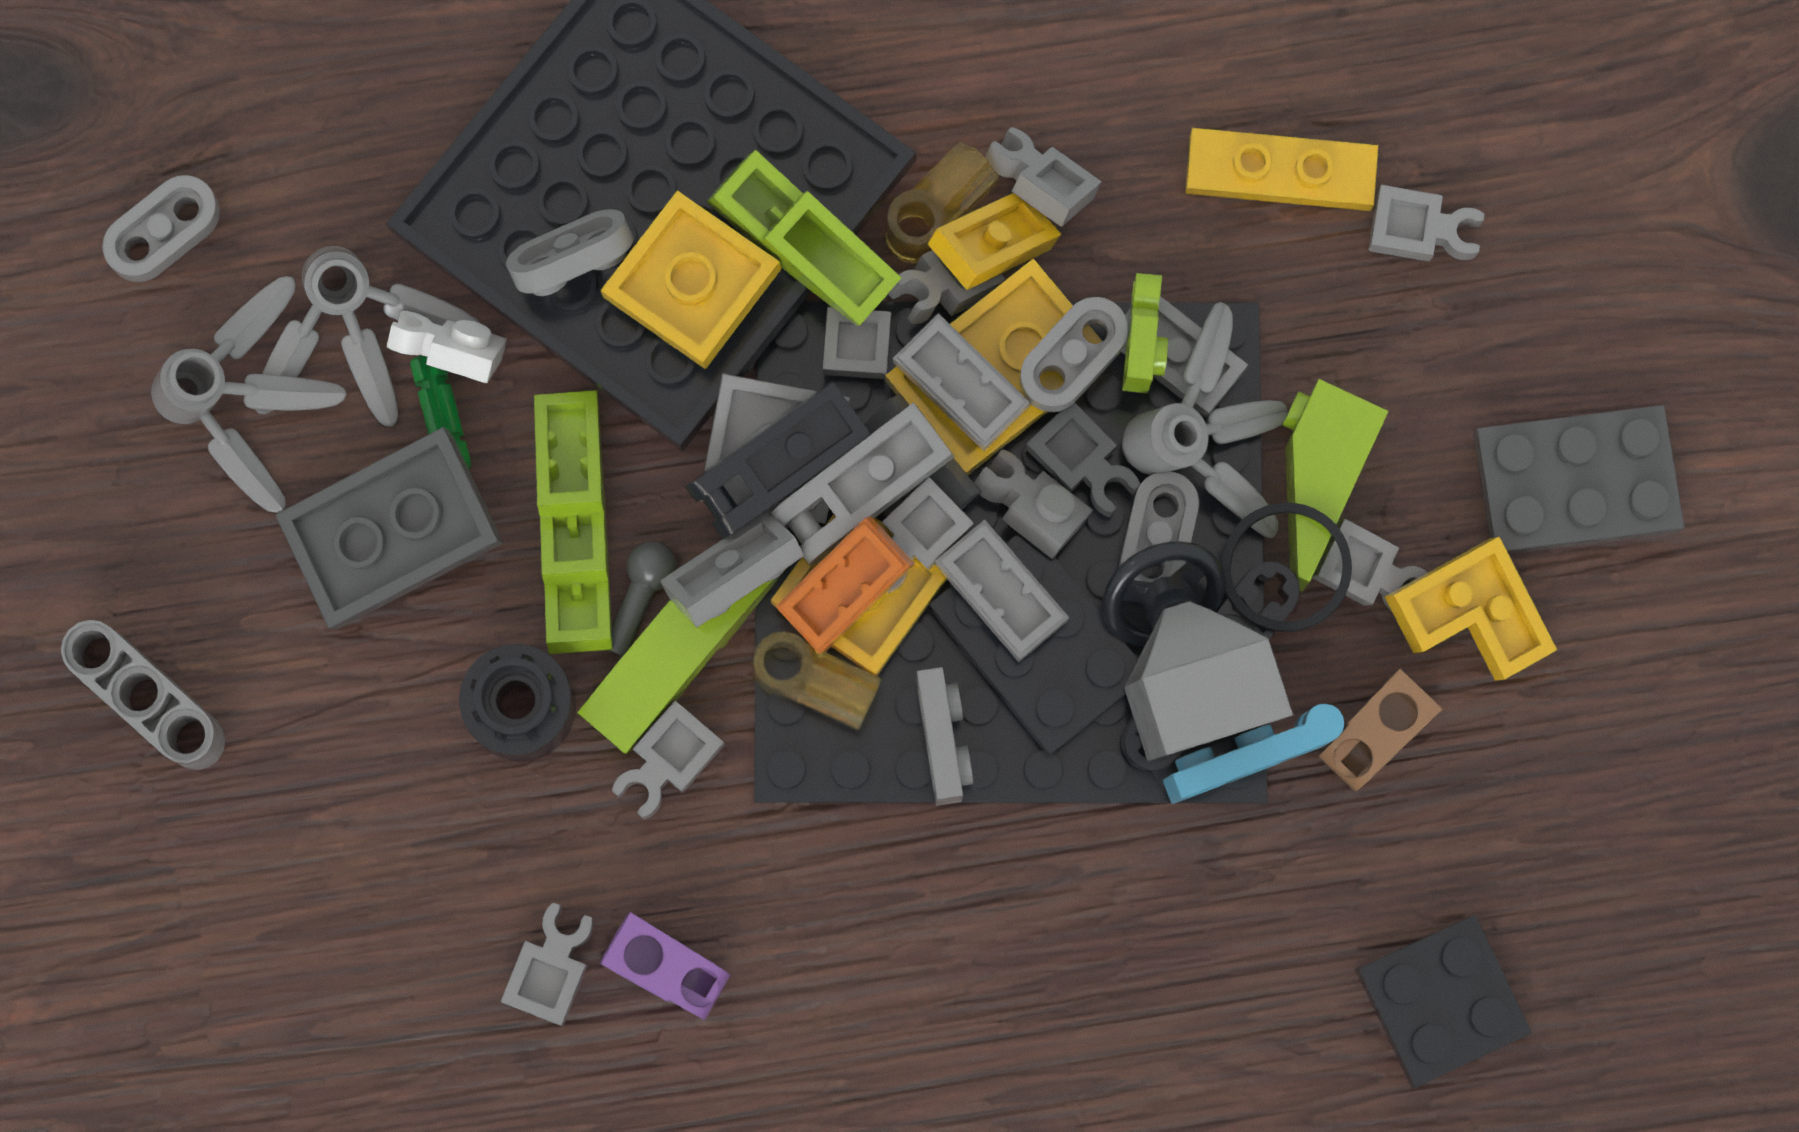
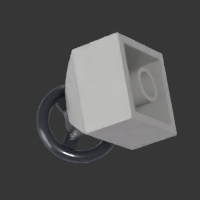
(1197, 668)

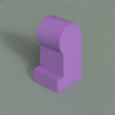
(664, 966)

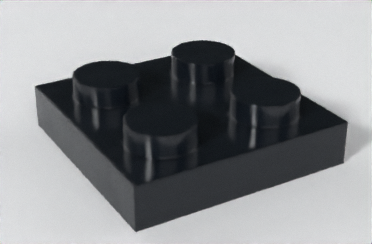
(1443, 1001)

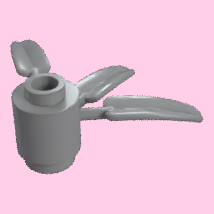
(360, 346)
(260, 391)
(1179, 437)

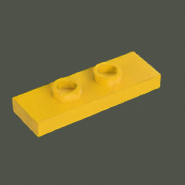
(1281, 169)

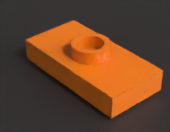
(845, 585)

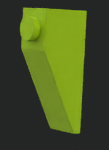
(1323, 463)

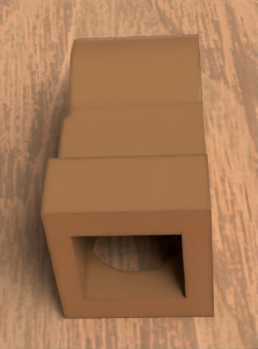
(1380, 730)

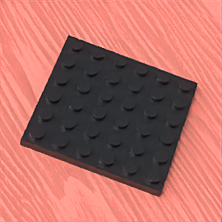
(620, 116)

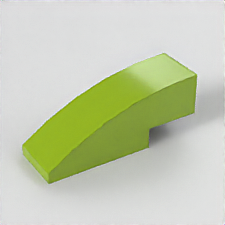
(804, 238)

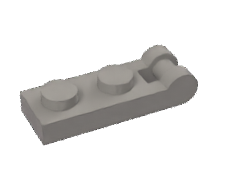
(864, 482)

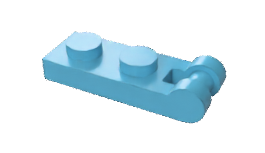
(1255, 752)

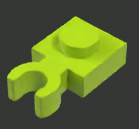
(1144, 349)

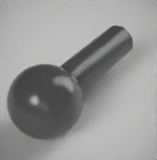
(645, 568)

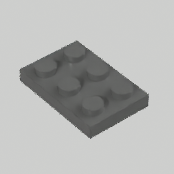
(1579, 479)
(389, 528)

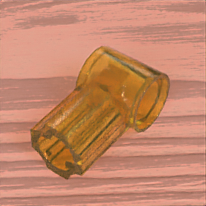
(939, 198)
(822, 682)

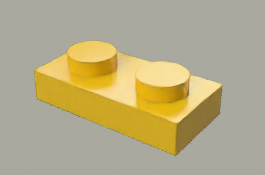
(993, 240)

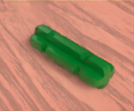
(438, 402)

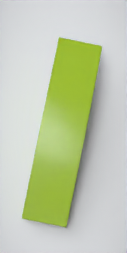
(572, 522)
(661, 669)

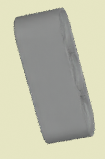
(119, 676)

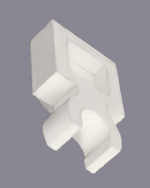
(455, 347)

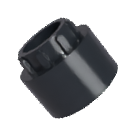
(493, 678)

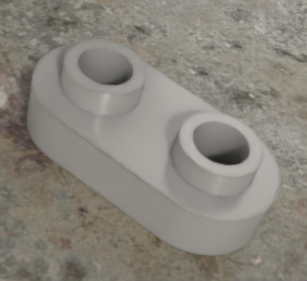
(158, 224)
(569, 251)
(1072, 355)
(1149, 528)

